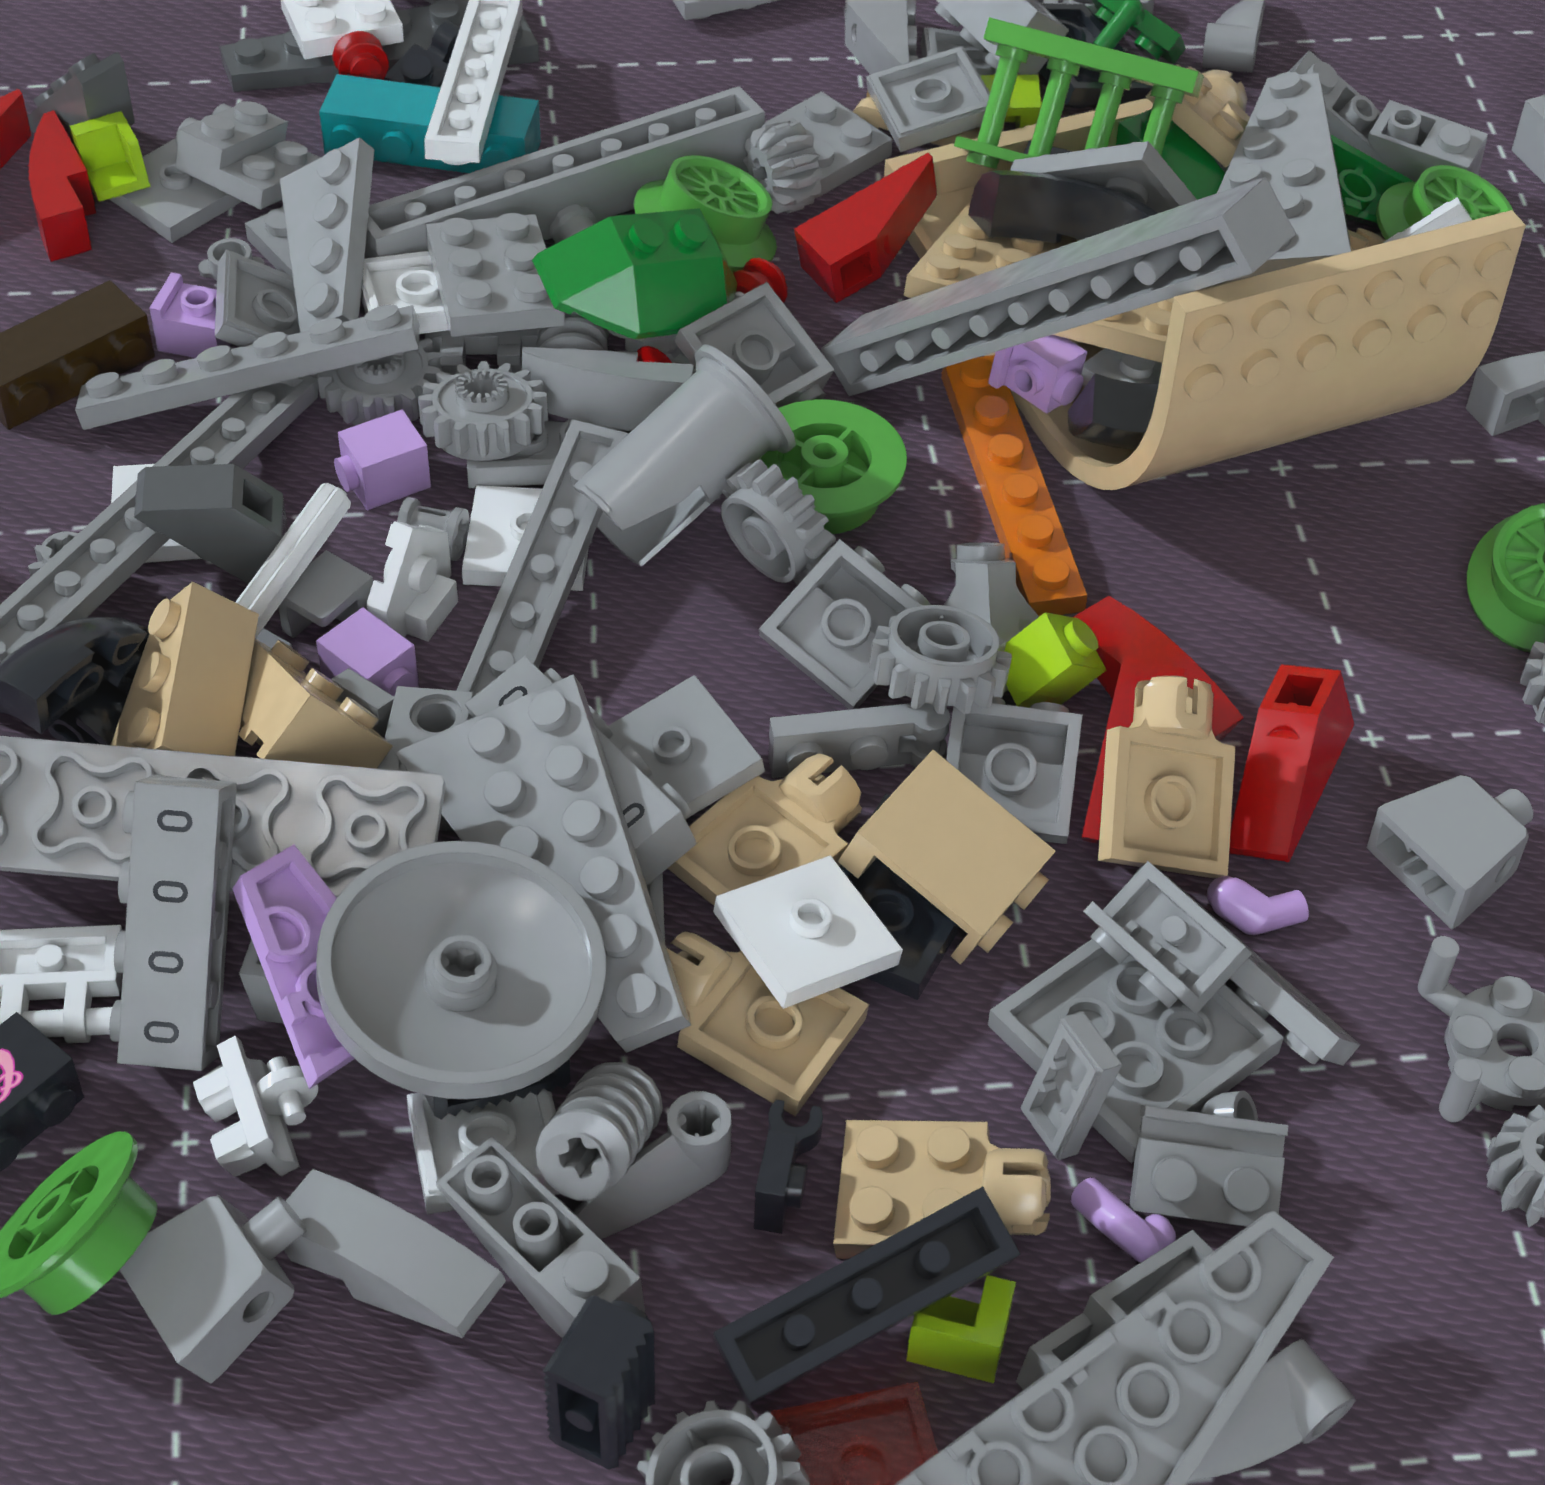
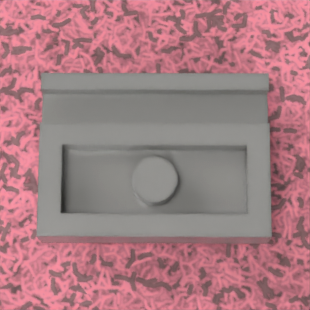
(1207, 1166)

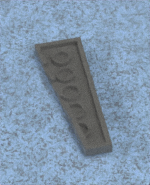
(279, 62)

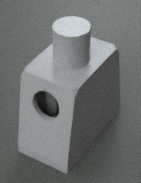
(1452, 843)
(214, 1280)

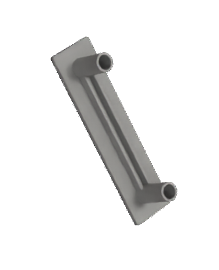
(68, 801)

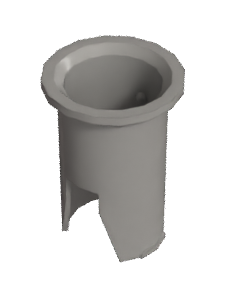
(683, 456)

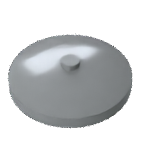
(460, 969)

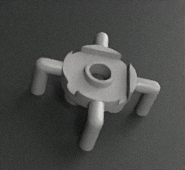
(1476, 1024)

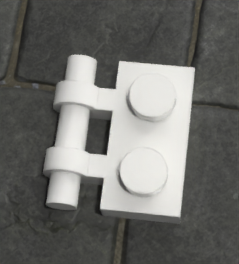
(60, 965)

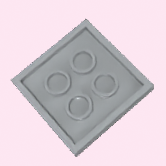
(1164, 1052)

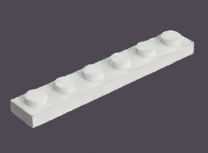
(473, 81)

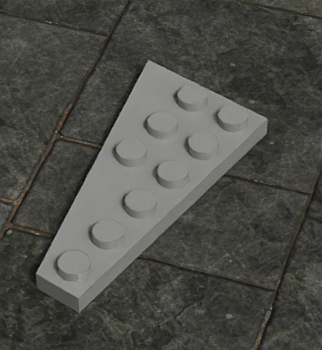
(1294, 150)
(542, 786)
(1154, 1384)

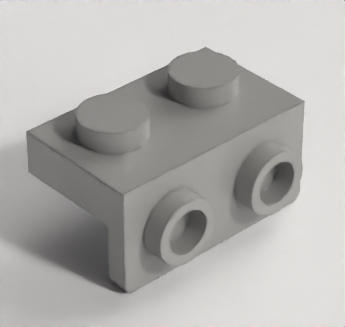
(1170, 936)

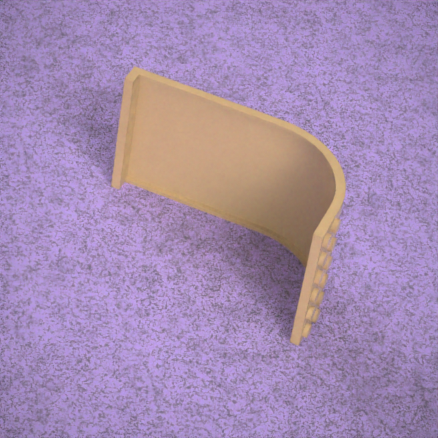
(1280, 348)

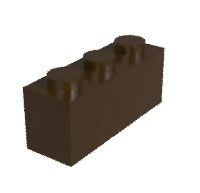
(65, 347)

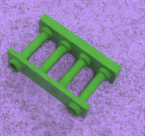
(1065, 59)

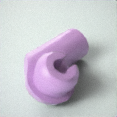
(1252, 910)
(1120, 1223)

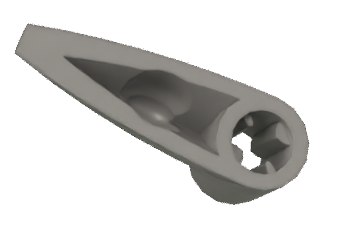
(1234, 38)
(667, 1169)
(1285, 1405)

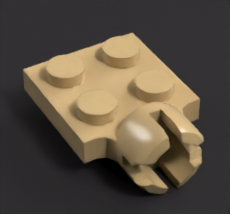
(1216, 116)
(1168, 783)
(770, 828)
(748, 1033)
(913, 1168)

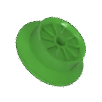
(728, 199)
(1412, 201)
(842, 459)
(1509, 579)
(77, 1227)

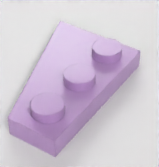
(284, 913)

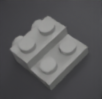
(240, 152)
(765, 343)
(834, 617)
(1021, 760)

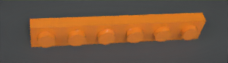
(1014, 489)

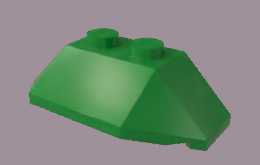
(639, 273)

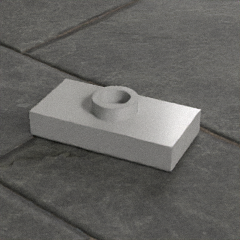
(1070, 1085)

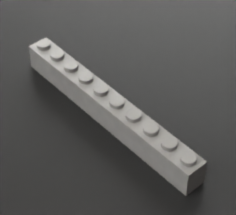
(1065, 287)

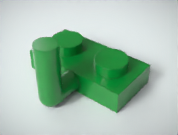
(1152, 34)

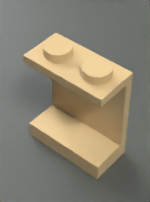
(954, 851)

